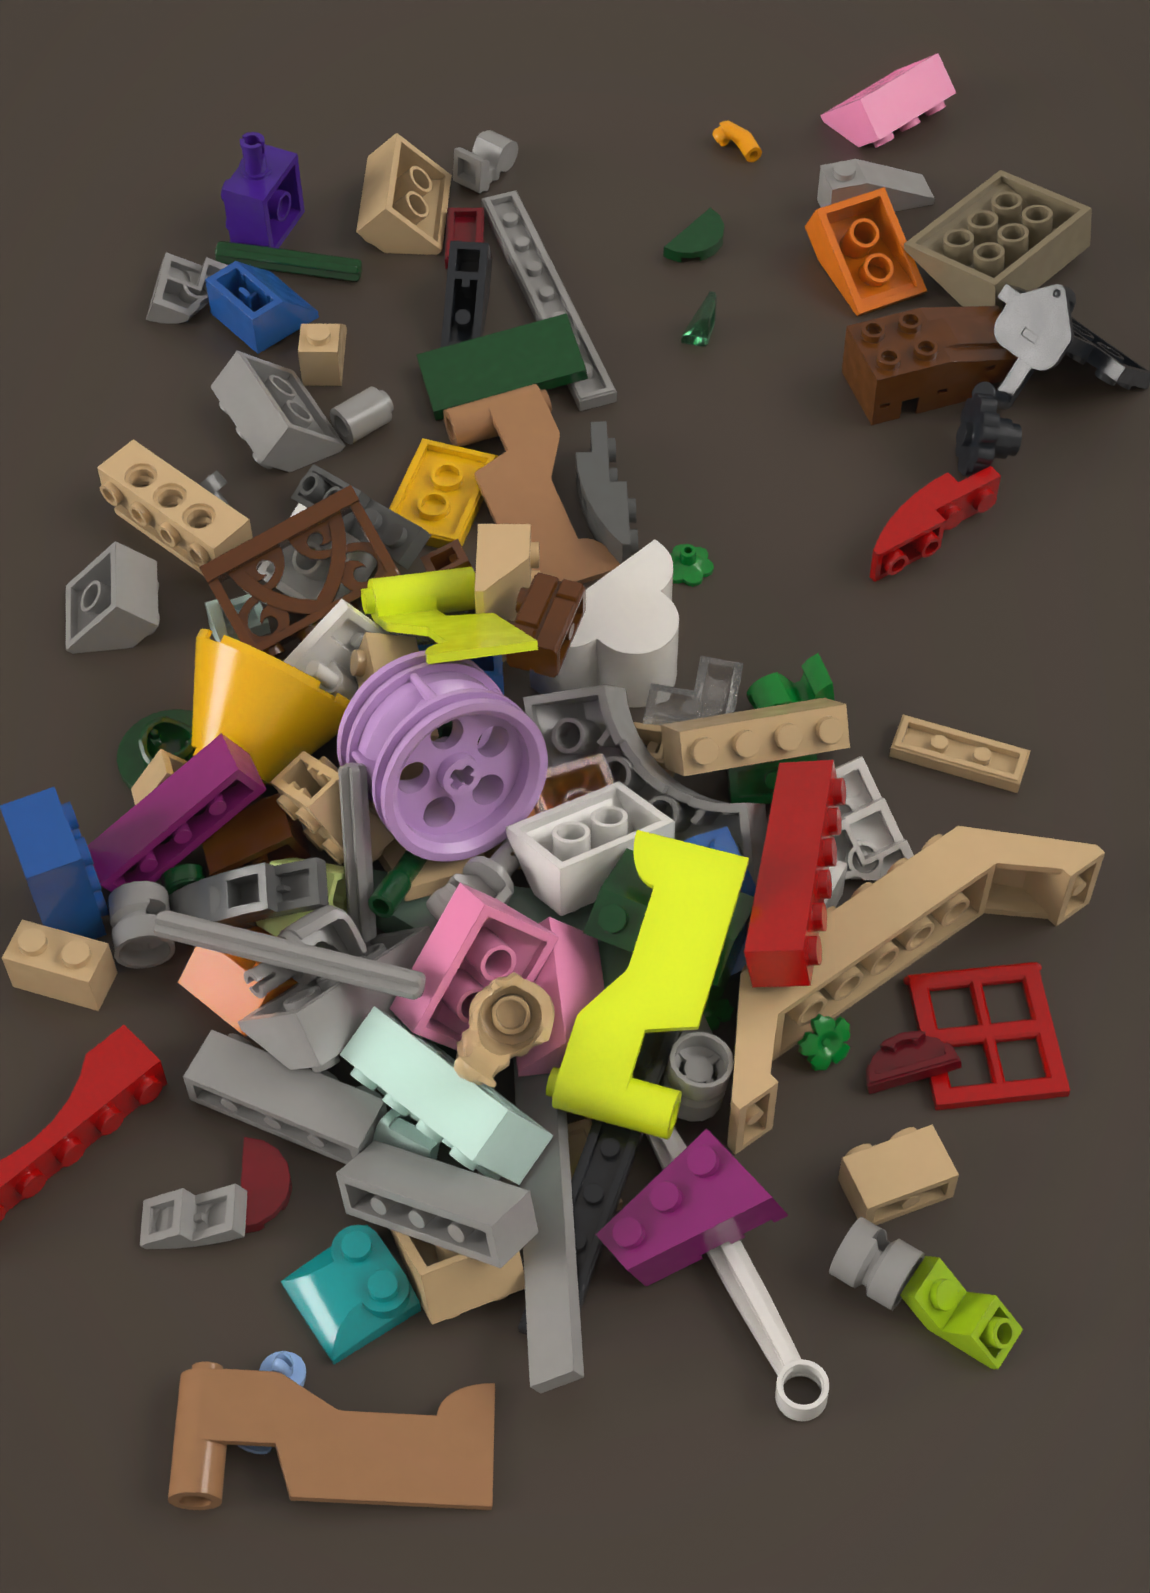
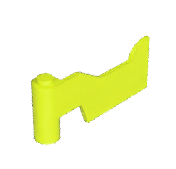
(417, 607)
(659, 990)

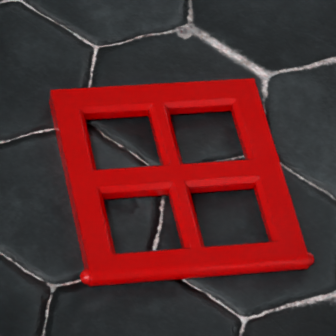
(988, 1034)

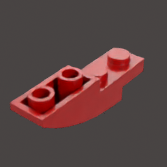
(920, 522)

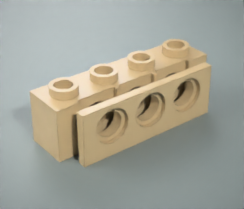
(170, 506)

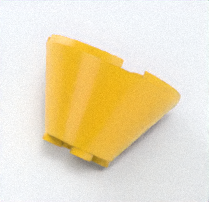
(259, 704)

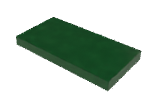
(502, 362)

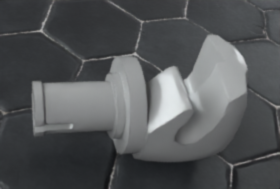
(483, 874)
(324, 928)

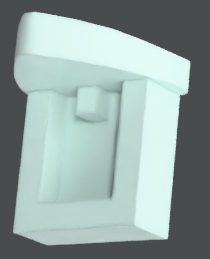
(221, 625)
(398, 1132)

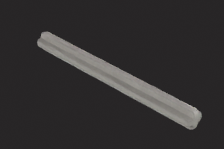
(290, 954)

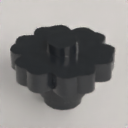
(984, 435)

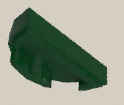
(699, 239)

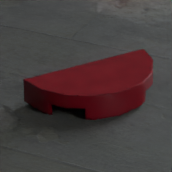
(909, 1059)
(267, 1181)

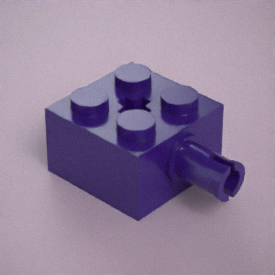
(263, 194)

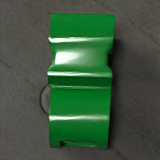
(778, 690)

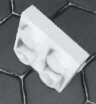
(329, 646)

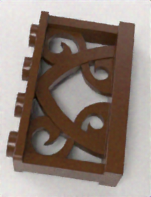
(242, 563)

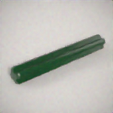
(290, 261)

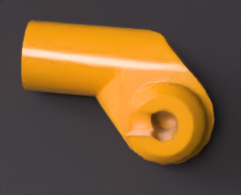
(741, 137)

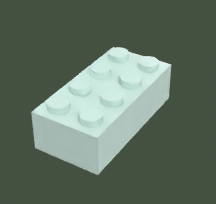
(421, 1083)

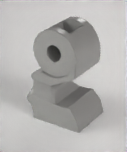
(483, 165)

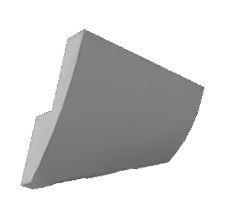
(180, 289)

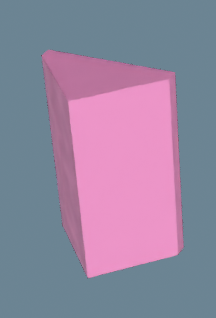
(572, 981)

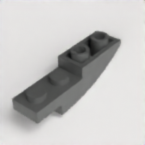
(604, 498)
(399, 535)
(255, 893)

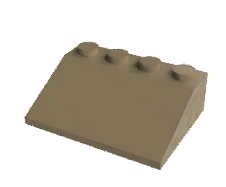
(1001, 237)

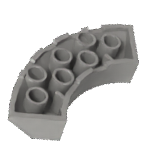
(600, 721)

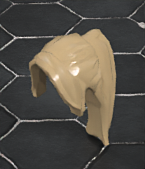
(503, 1023)

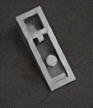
(856, 177)

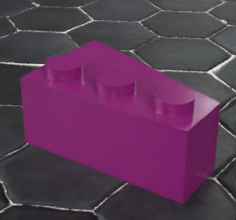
(688, 1211)

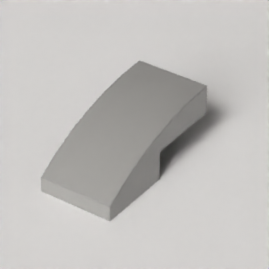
(193, 1220)

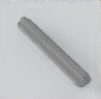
(357, 847)

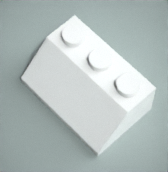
(579, 843)

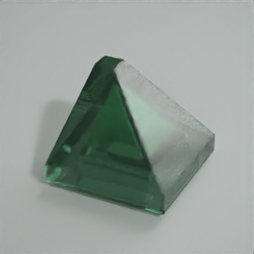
(702, 324)

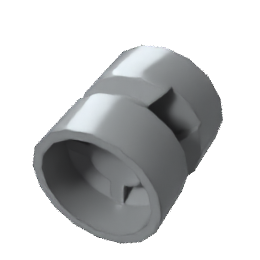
(133, 919)
(701, 1071)
(876, 1263)

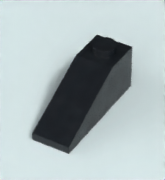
(466, 291)

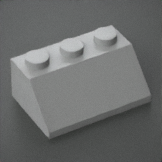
(274, 414)

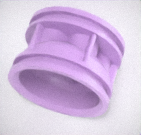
(465, 788)

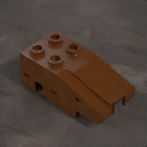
(922, 353)

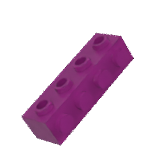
(177, 815)

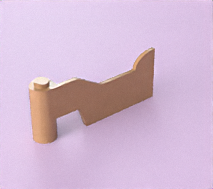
(520, 480)
(329, 1450)

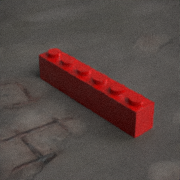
(795, 875)

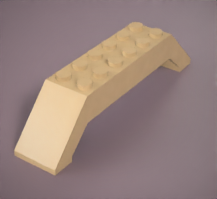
(888, 930)

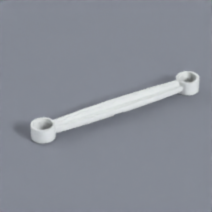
(756, 1308)

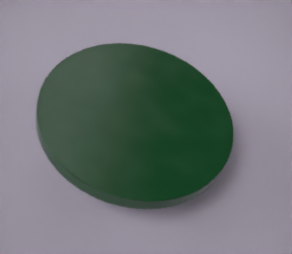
(161, 730)

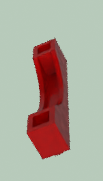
(111, 1085)

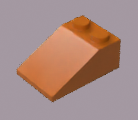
(865, 252)

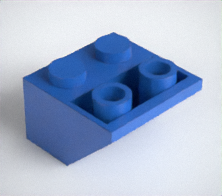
(256, 305)

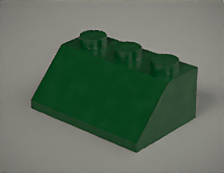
(623, 904)

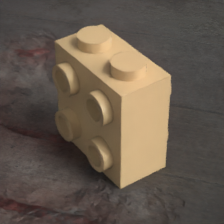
(312, 795)

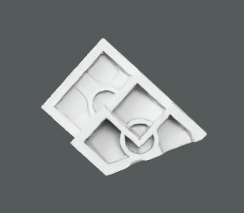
(869, 832)

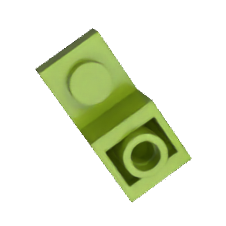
(965, 1319)

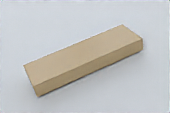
(960, 753)

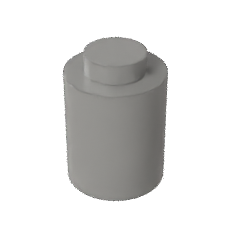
(362, 414)

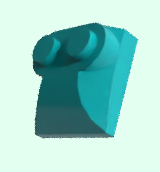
(352, 1292)

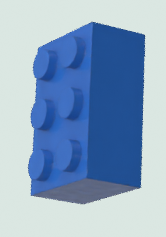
(56, 863)

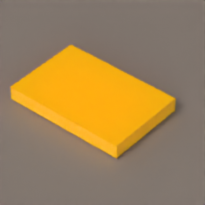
(442, 491)

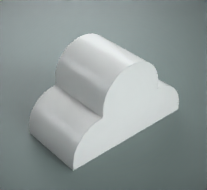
(625, 632)

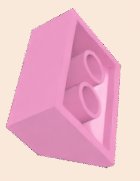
(892, 103)
(466, 951)

